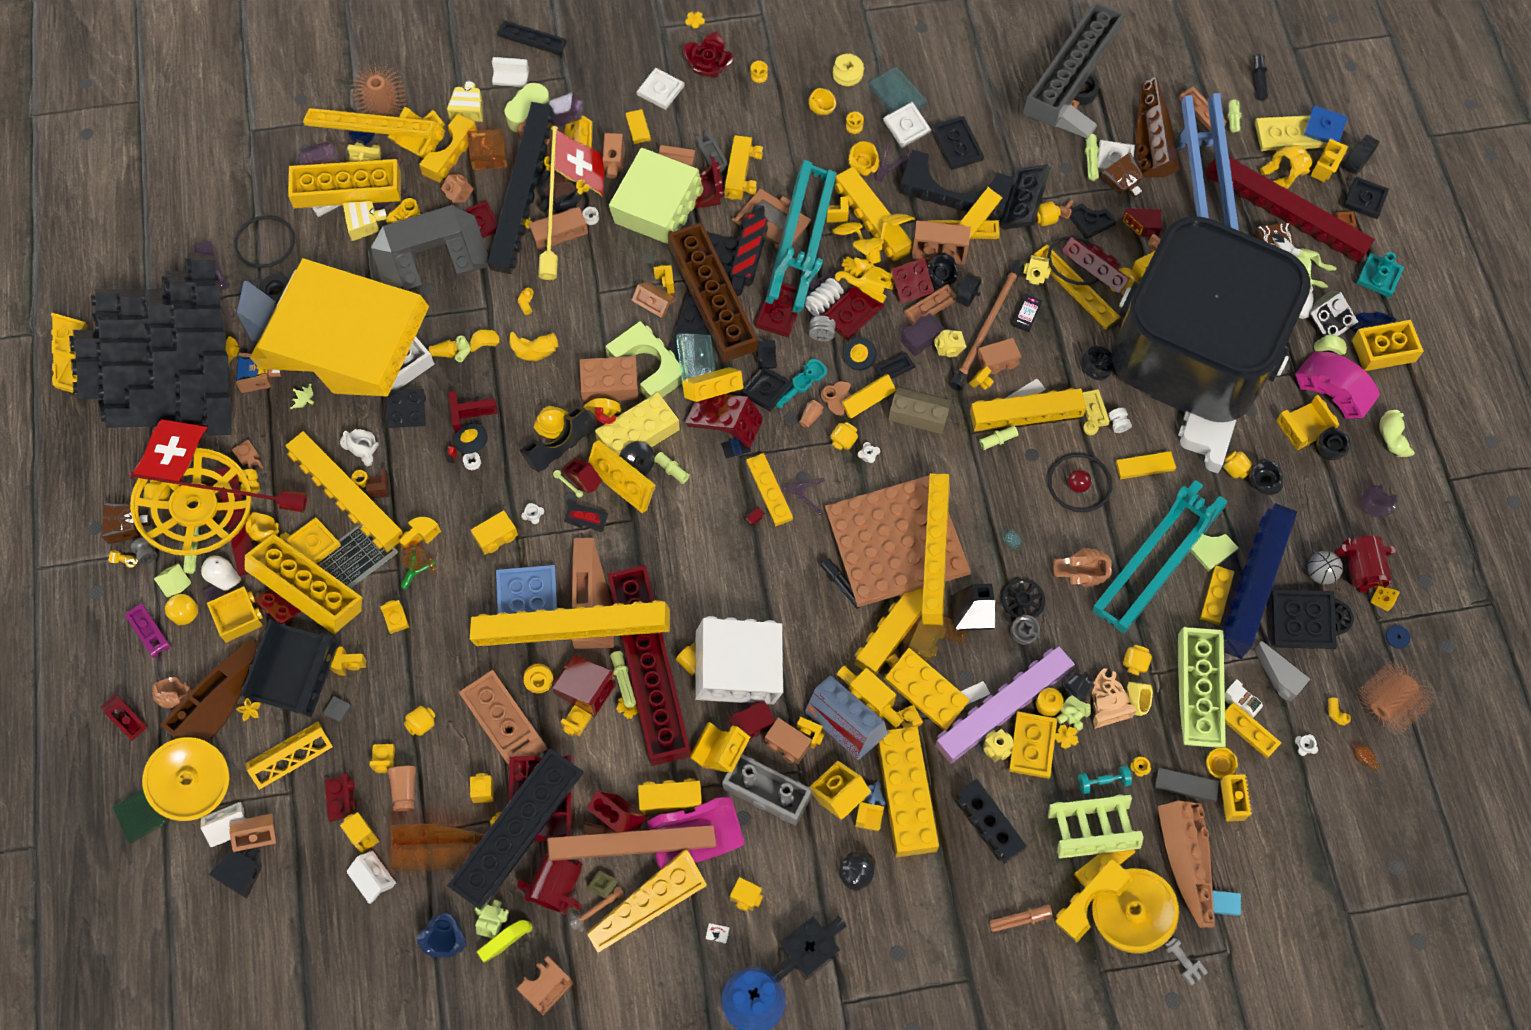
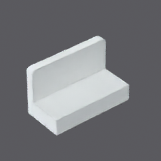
(510, 72)
(216, 825)
(370, 876)

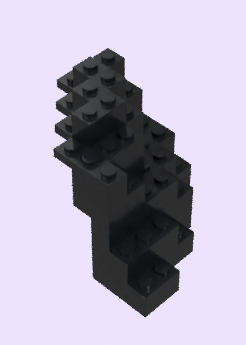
(158, 352)

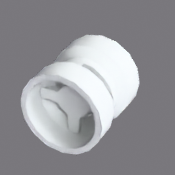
(1119, 419)

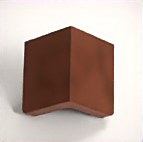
(378, 485)

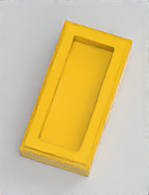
(638, 126)

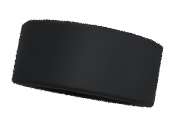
(1087, 98)

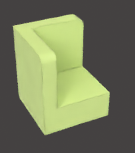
(172, 580)

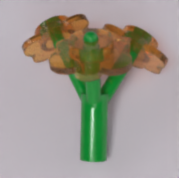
(414, 562)

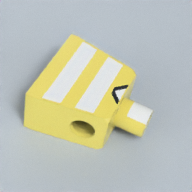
(466, 102)
(362, 218)

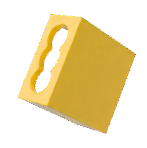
(235, 614)

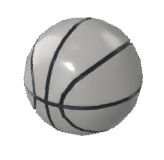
(1325, 567)

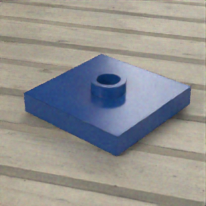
(1325, 125)

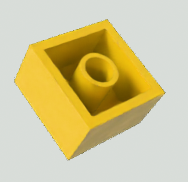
(839, 790)

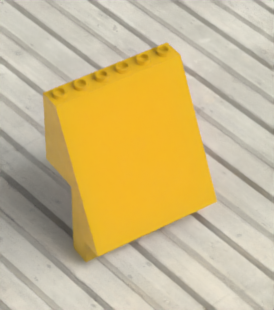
(341, 330)

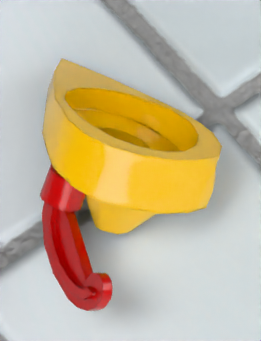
(604, 409)

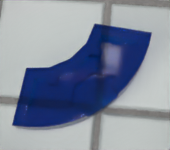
(1372, 319)

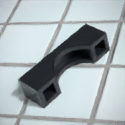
(576, 426)

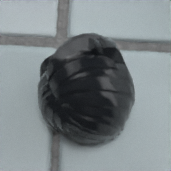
(1266, 477)
(857, 870)

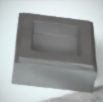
(337, 709)

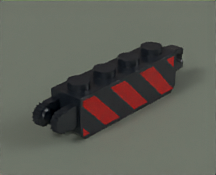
(749, 249)

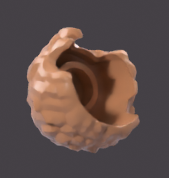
(169, 692)

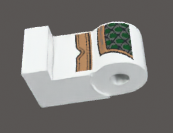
(1243, 699)

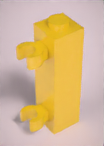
(738, 168)

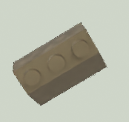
(919, 410)

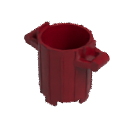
(1367, 561)
(553, 885)

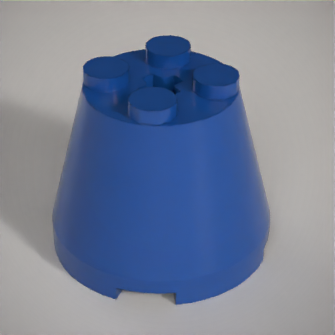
(760, 1012)

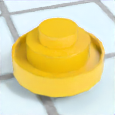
(538, 678)

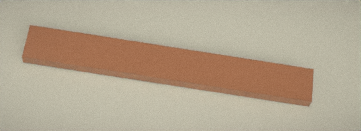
(631, 843)

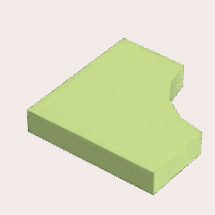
(1213, 550)

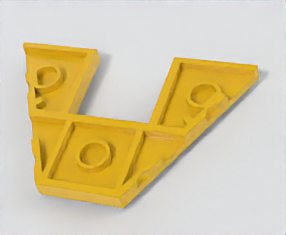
(62, 355)

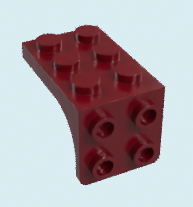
(711, 185)
(728, 414)

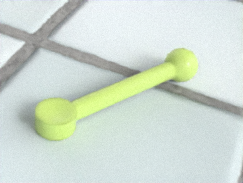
(557, 474)

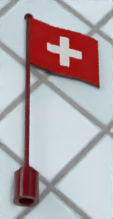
(172, 452)

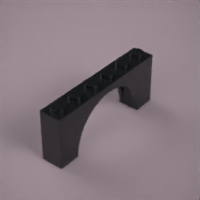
(919, 184)

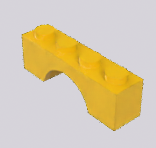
(437, 164)
(1110, 880)

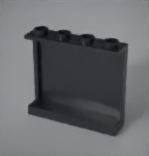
(290, 668)

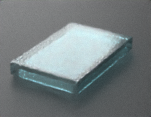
(896, 90)
(695, 354)

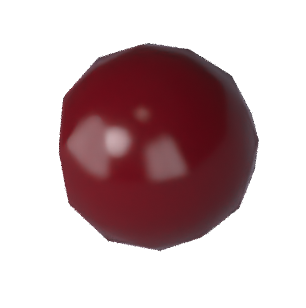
(1079, 481)

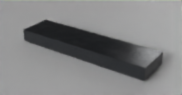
(532, 37)

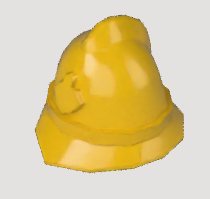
(550, 422)

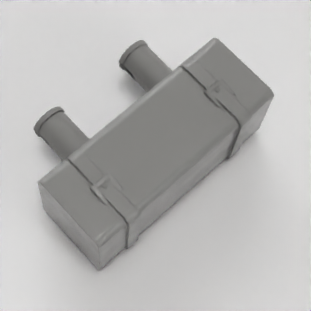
(768, 789)

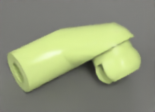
(463, 348)

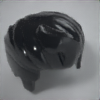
(1332, 444)

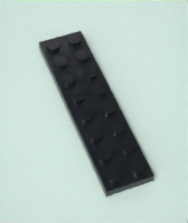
(690, 318)
(515, 829)

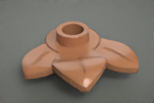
(839, 393)

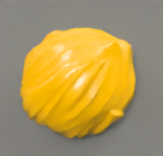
(261, 526)

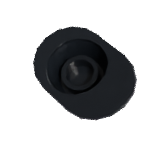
(1079, 686)

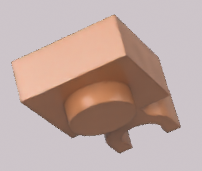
(247, 454)

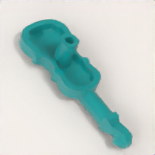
(813, 372)

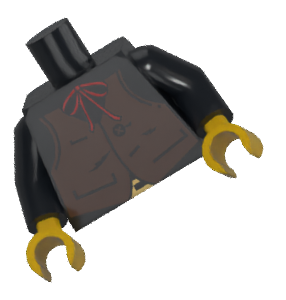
(565, 193)

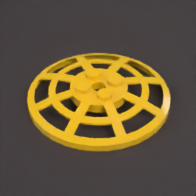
(196, 516)

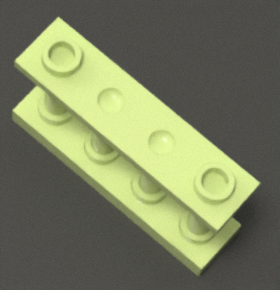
(1095, 844)

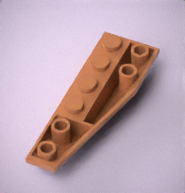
(589, 588)
(1190, 856)

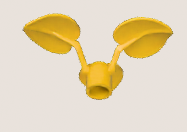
(872, 246)

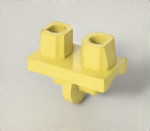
(361, 153)

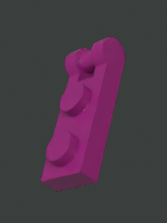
(147, 630)

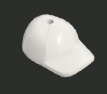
(220, 573)

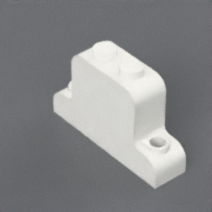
(1207, 439)

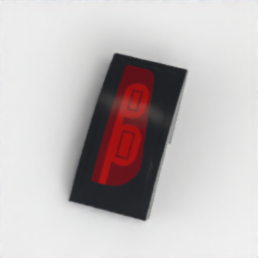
(586, 516)

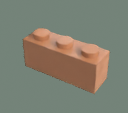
(564, 227)

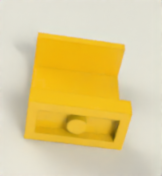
(417, 145)
(1307, 422)
(719, 748)

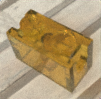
(926, 639)

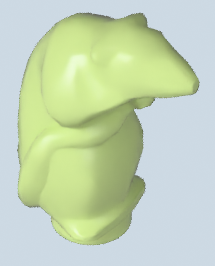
(1391, 427)

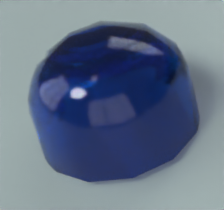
(361, 137)

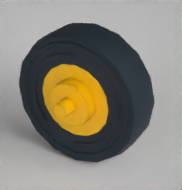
(860, 354)
(470, 438)

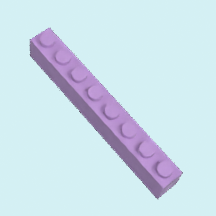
(1003, 705)

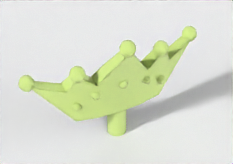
(303, 397)

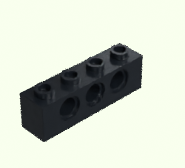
(976, 793)

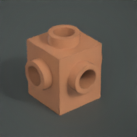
(457, 188)

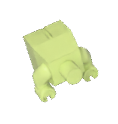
(1073, 711)
(490, 920)

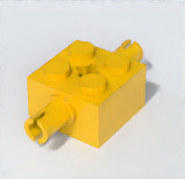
(872, 693)

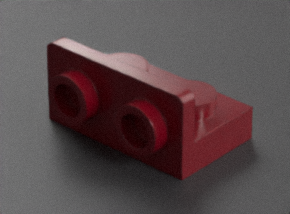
(339, 797)

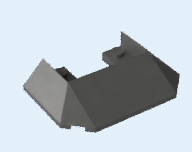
(419, 233)

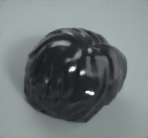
(942, 269)

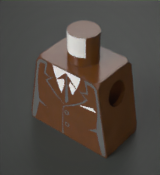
(1124, 176)
(119, 524)

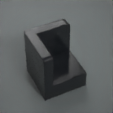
(767, 354)

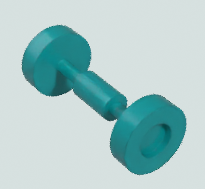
(1124, 775)

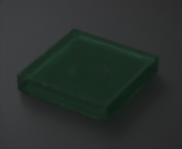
(138, 817)

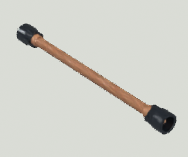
(959, 378)

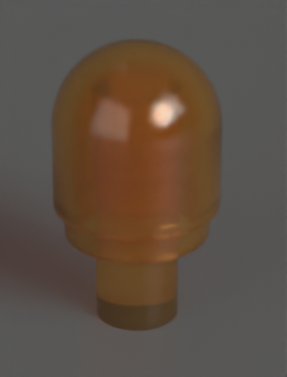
(1366, 757)

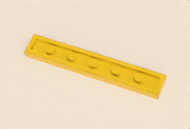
(1081, 293)

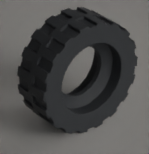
(1361, 154)

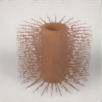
(378, 93)
(1395, 697)

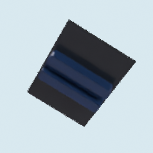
(734, 448)

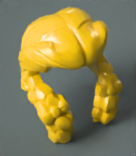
(1299, 161)

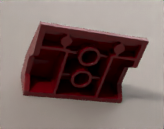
(562, 821)

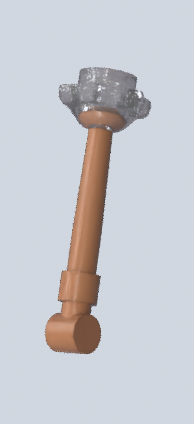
(577, 921)

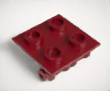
(912, 280)
(277, 607)

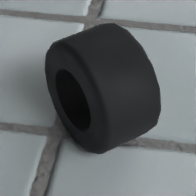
(273, 283)

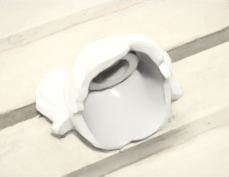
(361, 444)

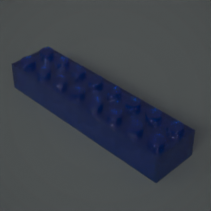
(1257, 580)

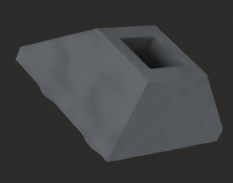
(1332, 314)

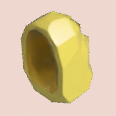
(1140, 697)

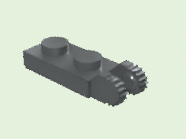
(711, 149)

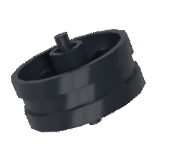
(968, 289)
(1099, 365)

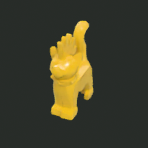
(872, 280)

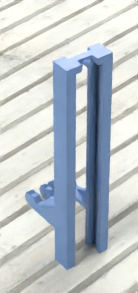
(1214, 137)

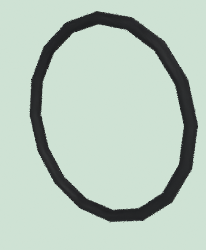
(261, 218)
(1055, 270)
(1070, 507)

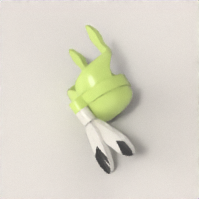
(1304, 256)

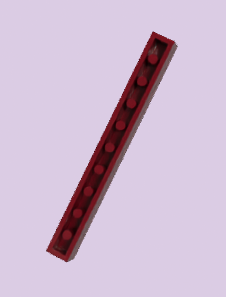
(1296, 211)

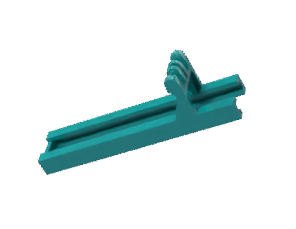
(785, 252)
(1185, 498)

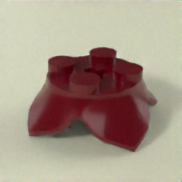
(709, 56)

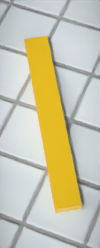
(370, 123)

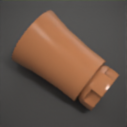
(402, 787)

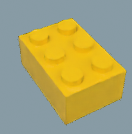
(1387, 345)

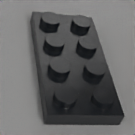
(1025, 197)

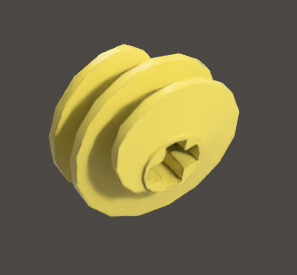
(848, 70)

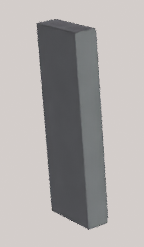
(1186, 785)

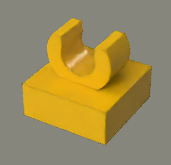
(982, 379)

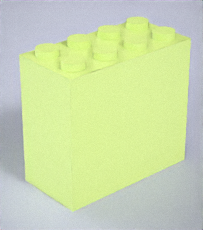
(656, 195)

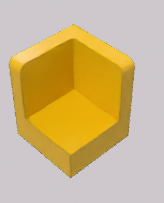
(838, 213)
(869, 816)

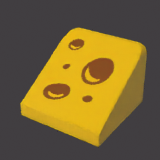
(1384, 598)

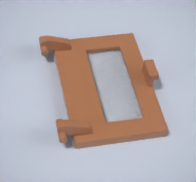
(776, 213)

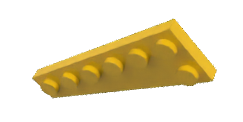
(661, 892)

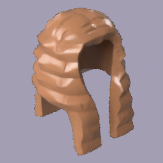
(1084, 567)

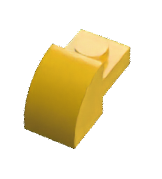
(421, 529)
(343, 660)

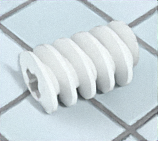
(823, 296)

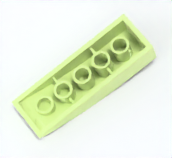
(1201, 686)

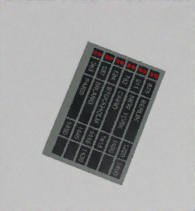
(355, 558)

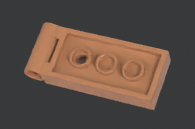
(499, 712)

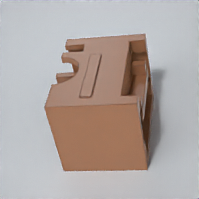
(547, 988)

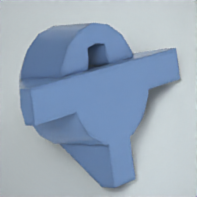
(875, 796)

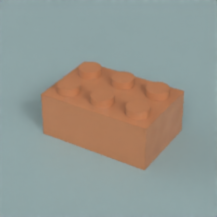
(940, 238)
(609, 378)

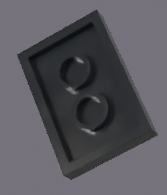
(957, 142)

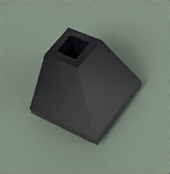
(974, 608)

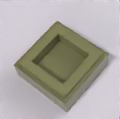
(602, 884)

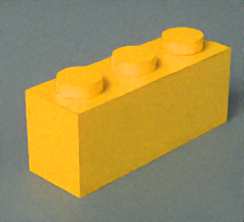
(712, 384)
(669, 796)

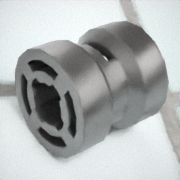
(143, 550)

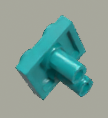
(1381, 274)

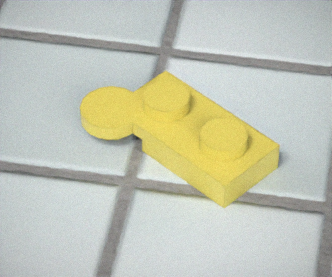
(1095, 412)

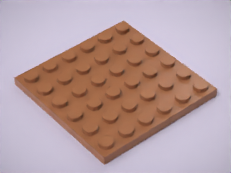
(885, 541)

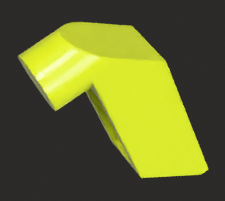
(504, 939)

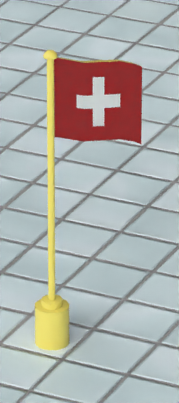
(575, 163)

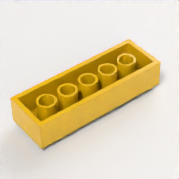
(344, 183)
(303, 583)
(907, 793)

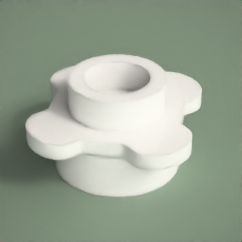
(868, 457)
(532, 508)
(1310, 740)

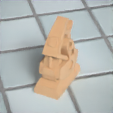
(1110, 701)

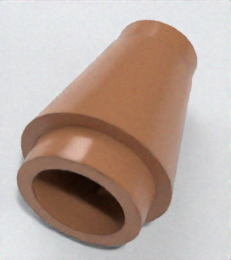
(811, 413)

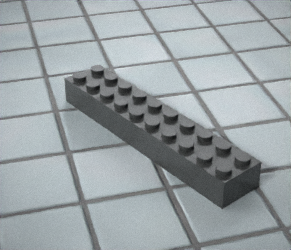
(1073, 64)

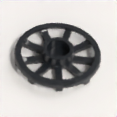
(1023, 598)

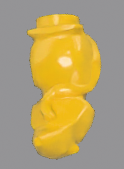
(533, 350)

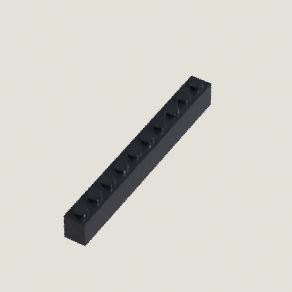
(521, 188)

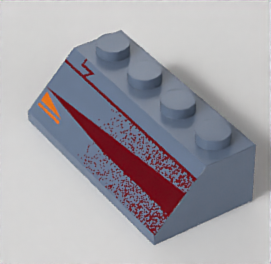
(845, 718)

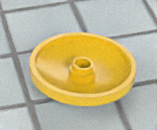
(186, 779)
(1140, 916)

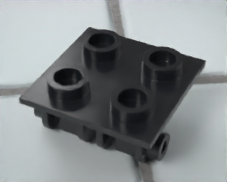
(406, 408)

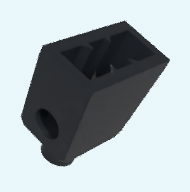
(238, 871)

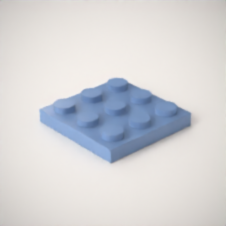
(526, 589)

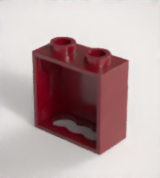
(616, 812)

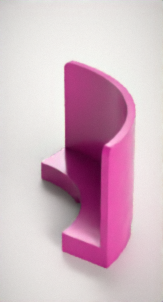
(1342, 380)
(715, 813)

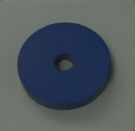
(1394, 641)

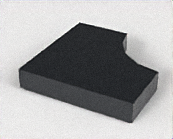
(1091, 221)

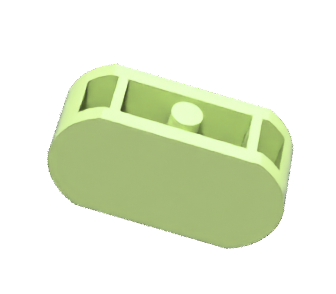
(518, 109)

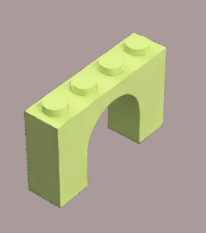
(641, 340)

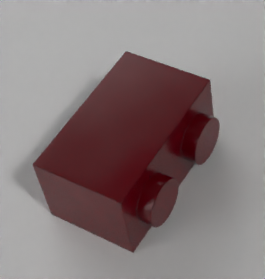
(753, 720)

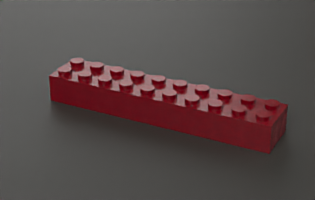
(651, 675)

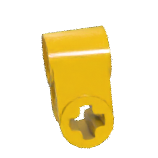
(402, 211)

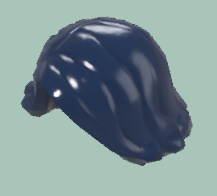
(442, 937)

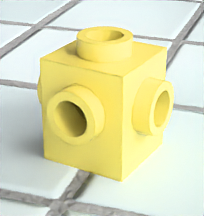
(1040, 264)
(949, 343)
(997, 751)

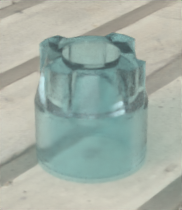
(1013, 539)

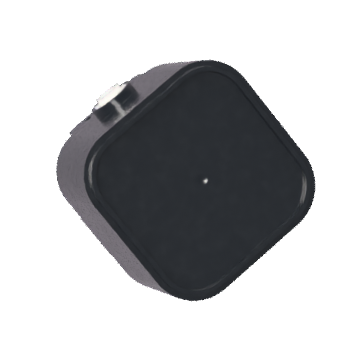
(1210, 319)

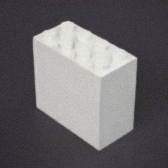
(738, 660)

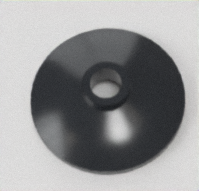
(639, 450)

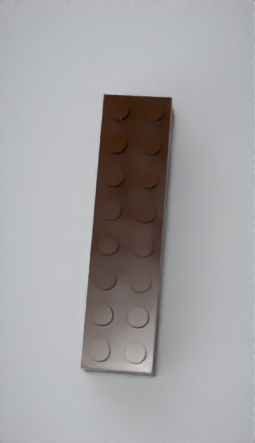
(712, 292)

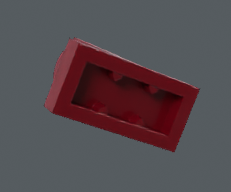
(469, 409)

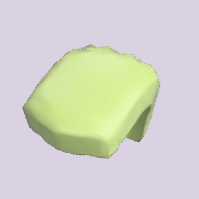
(1331, 343)

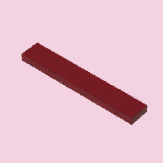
(242, 542)

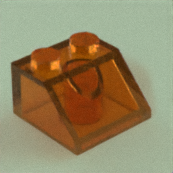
(487, 149)

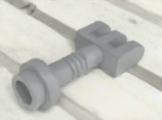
(1173, 946)

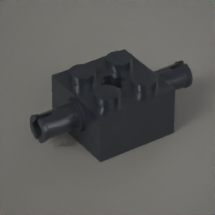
(807, 961)

